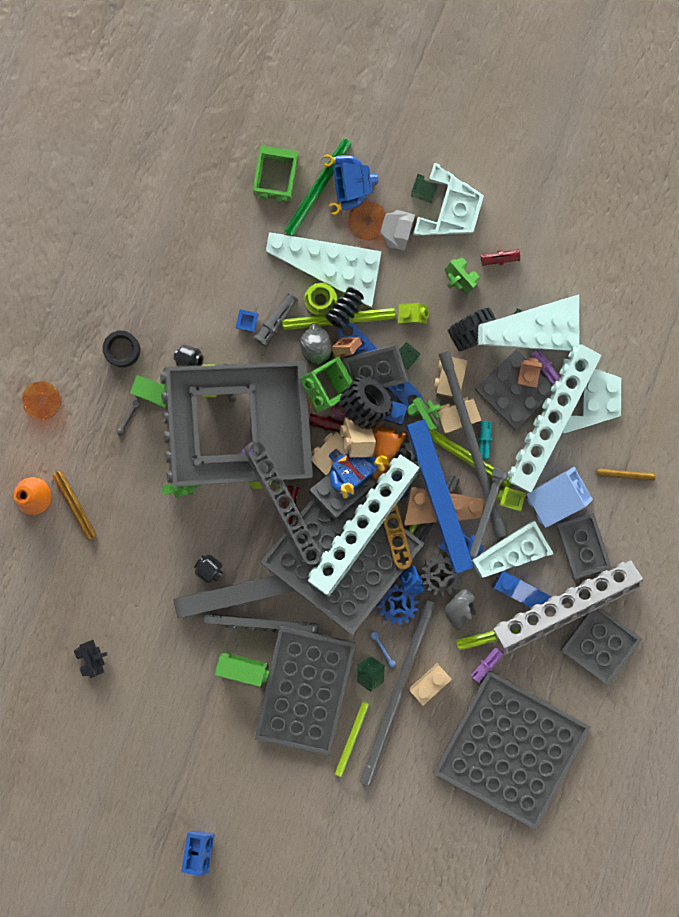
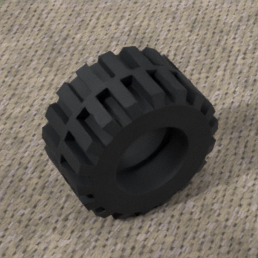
(465, 331)
(366, 402)

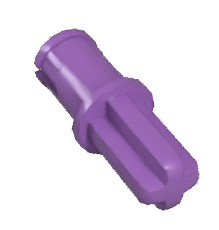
(546, 369)
(487, 665)

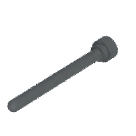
(498, 478)

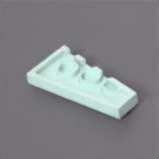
(518, 548)

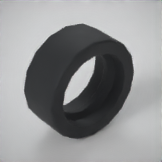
(107, 347)

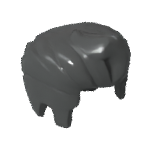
(316, 345)
(460, 607)

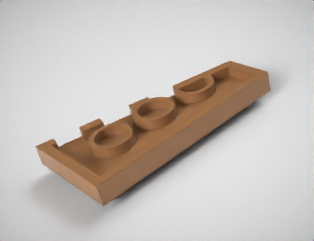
(420, 510)

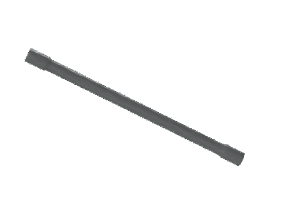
(448, 367)
(425, 617)

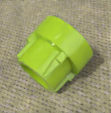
(316, 290)

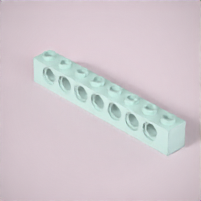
(589, 360)
(397, 466)

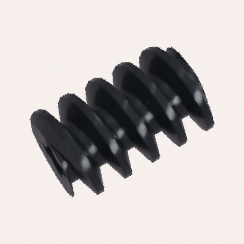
(345, 307)

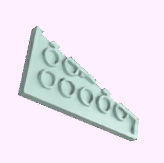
(544, 327)

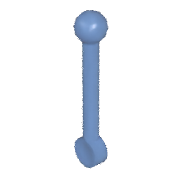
(391, 663)

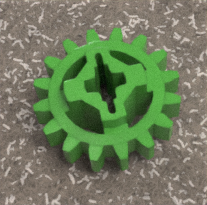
(178, 491)

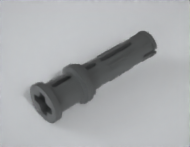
(271, 327)

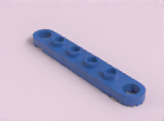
(401, 391)

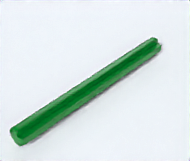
(316, 190)

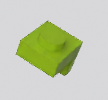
(413, 313)
(510, 498)

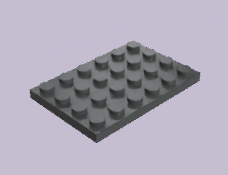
(305, 690)

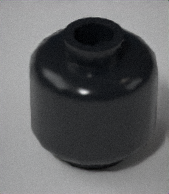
(188, 356)
(208, 568)

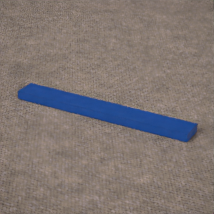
(439, 496)

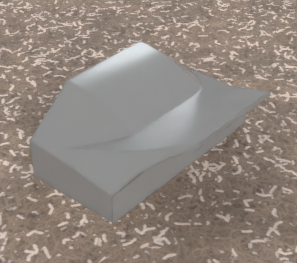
(397, 229)

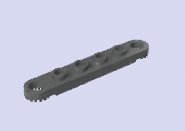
(251, 623)

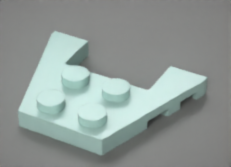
(458, 209)
(599, 402)

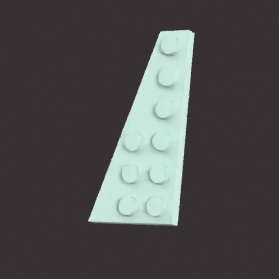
(329, 262)

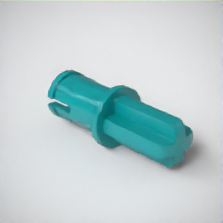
(485, 439)

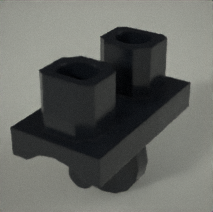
(92, 657)

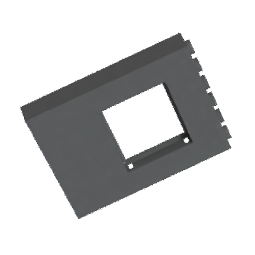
(277, 421)

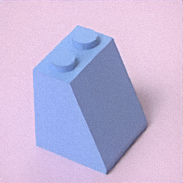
(559, 497)

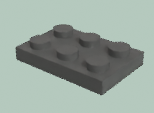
(381, 364)
(333, 501)
(583, 546)

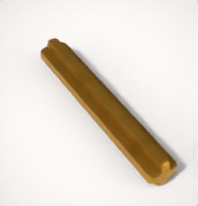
(74, 505)

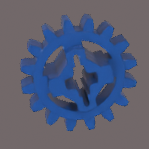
(392, 611)

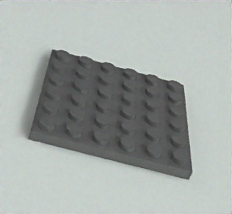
(365, 580)
(511, 749)

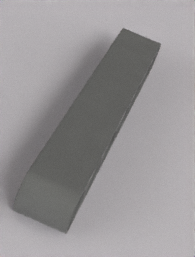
(290, 509)
(230, 596)

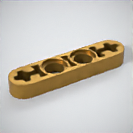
(397, 532)

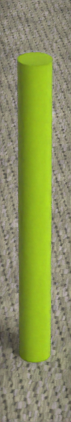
(352, 738)

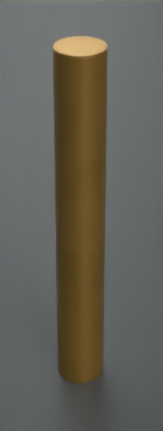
(625, 474)

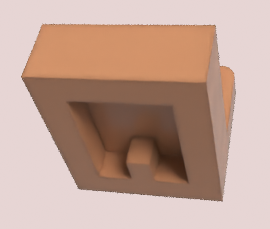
(346, 347)
(529, 372)

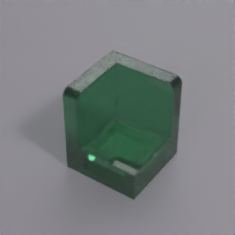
(423, 189)
(408, 355)
(370, 673)

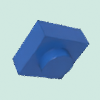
(247, 321)

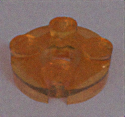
(359, 227)
(30, 401)

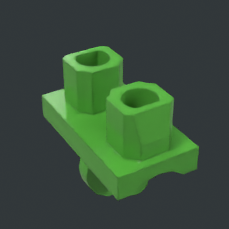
(459, 277)
(419, 407)

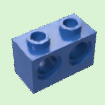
(197, 853)

